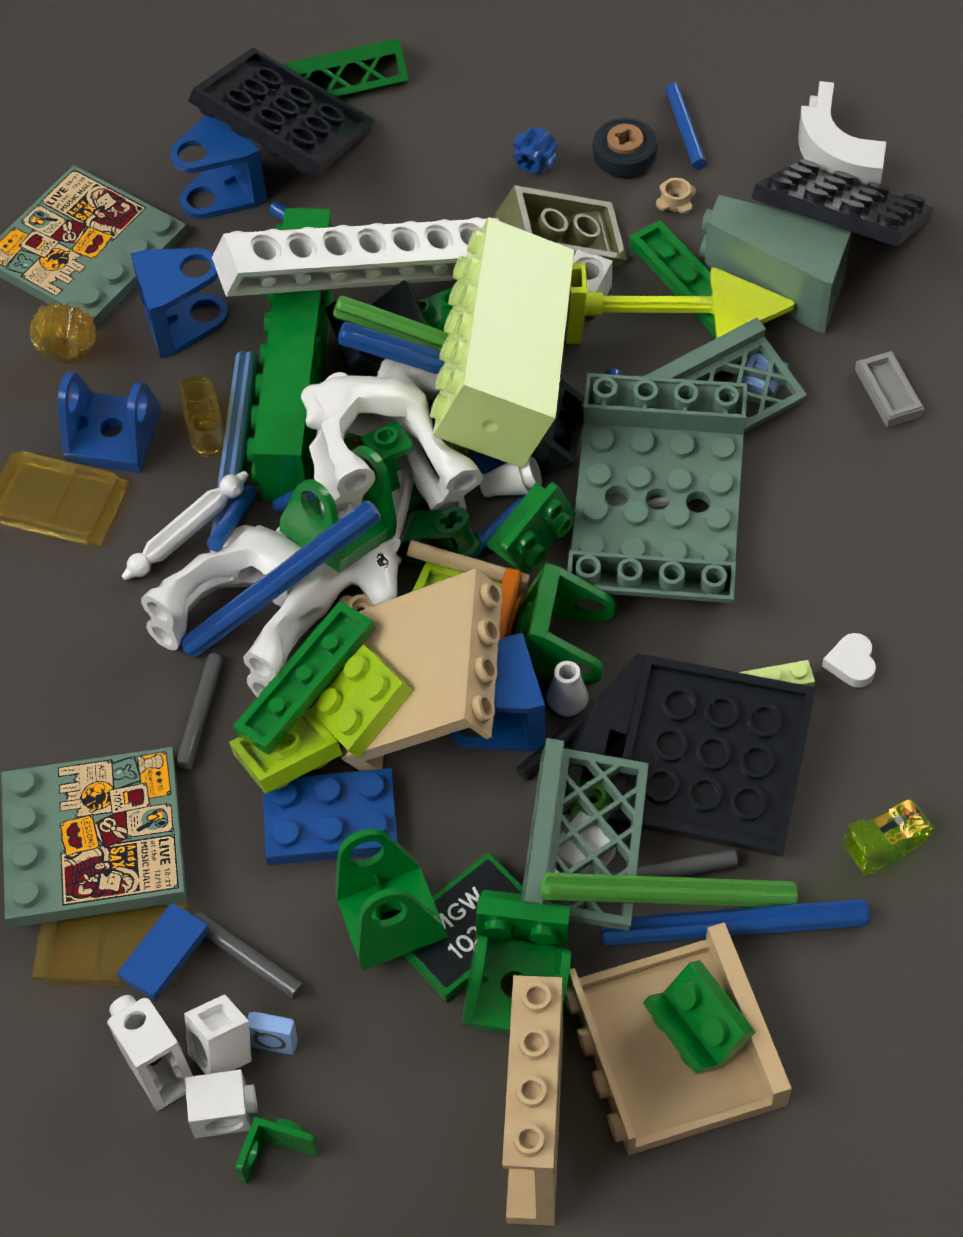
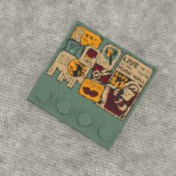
(80, 243)
(91, 837)

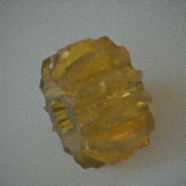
(63, 331)

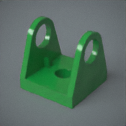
(304, 521)
(555, 595)
(379, 885)
(492, 962)

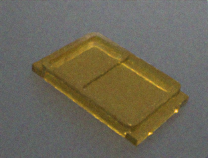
(59, 497)
(93, 947)

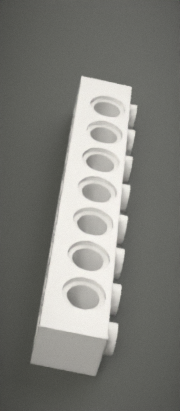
(341, 256)

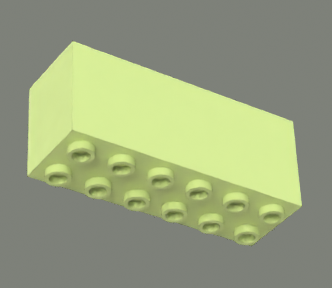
(503, 343)

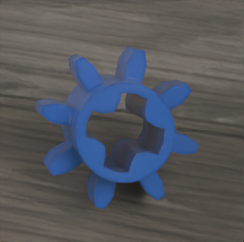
(535, 150)

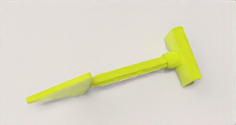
(731, 303)

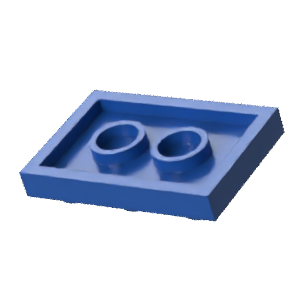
(320, 811)

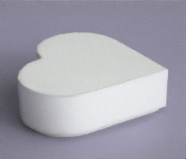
(852, 660)

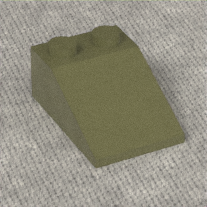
(566, 220)

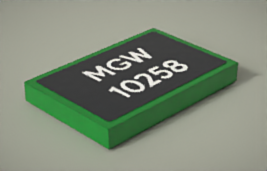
(448, 961)

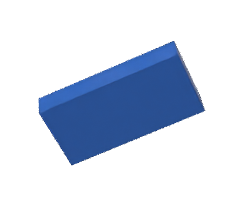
(163, 952)

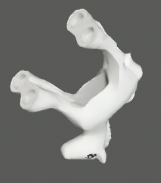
(361, 404)
(242, 562)

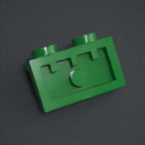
(699, 1019)

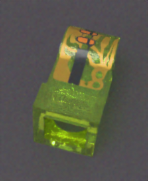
(887, 836)

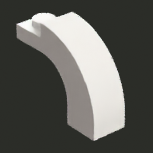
(832, 148)

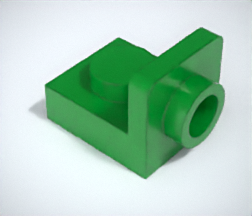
(390, 444)

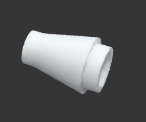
(511, 479)
(567, 690)

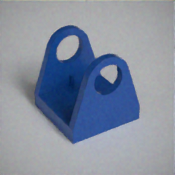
(229, 169)
(170, 297)
(94, 413)
(517, 703)

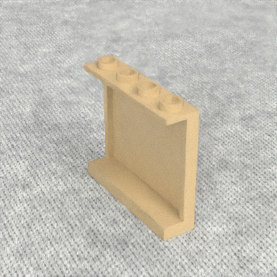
(447, 652)
(641, 1070)
(533, 1099)

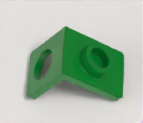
(281, 1133)

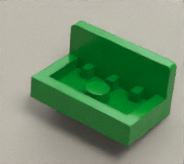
(505, 916)

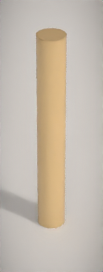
(458, 561)

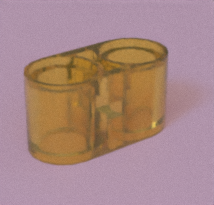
(202, 415)

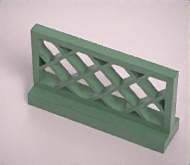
(723, 355)
(548, 819)

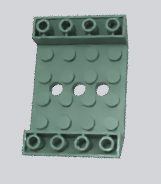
(664, 442)

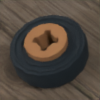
(625, 147)

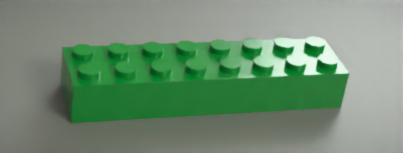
(291, 362)

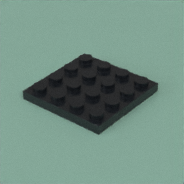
(281, 111)
(844, 203)
(717, 753)

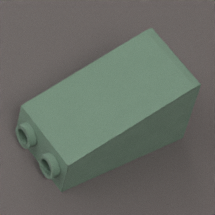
(780, 253)

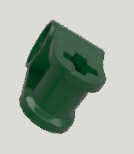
(440, 530)

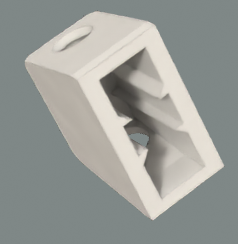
(144, 1039)

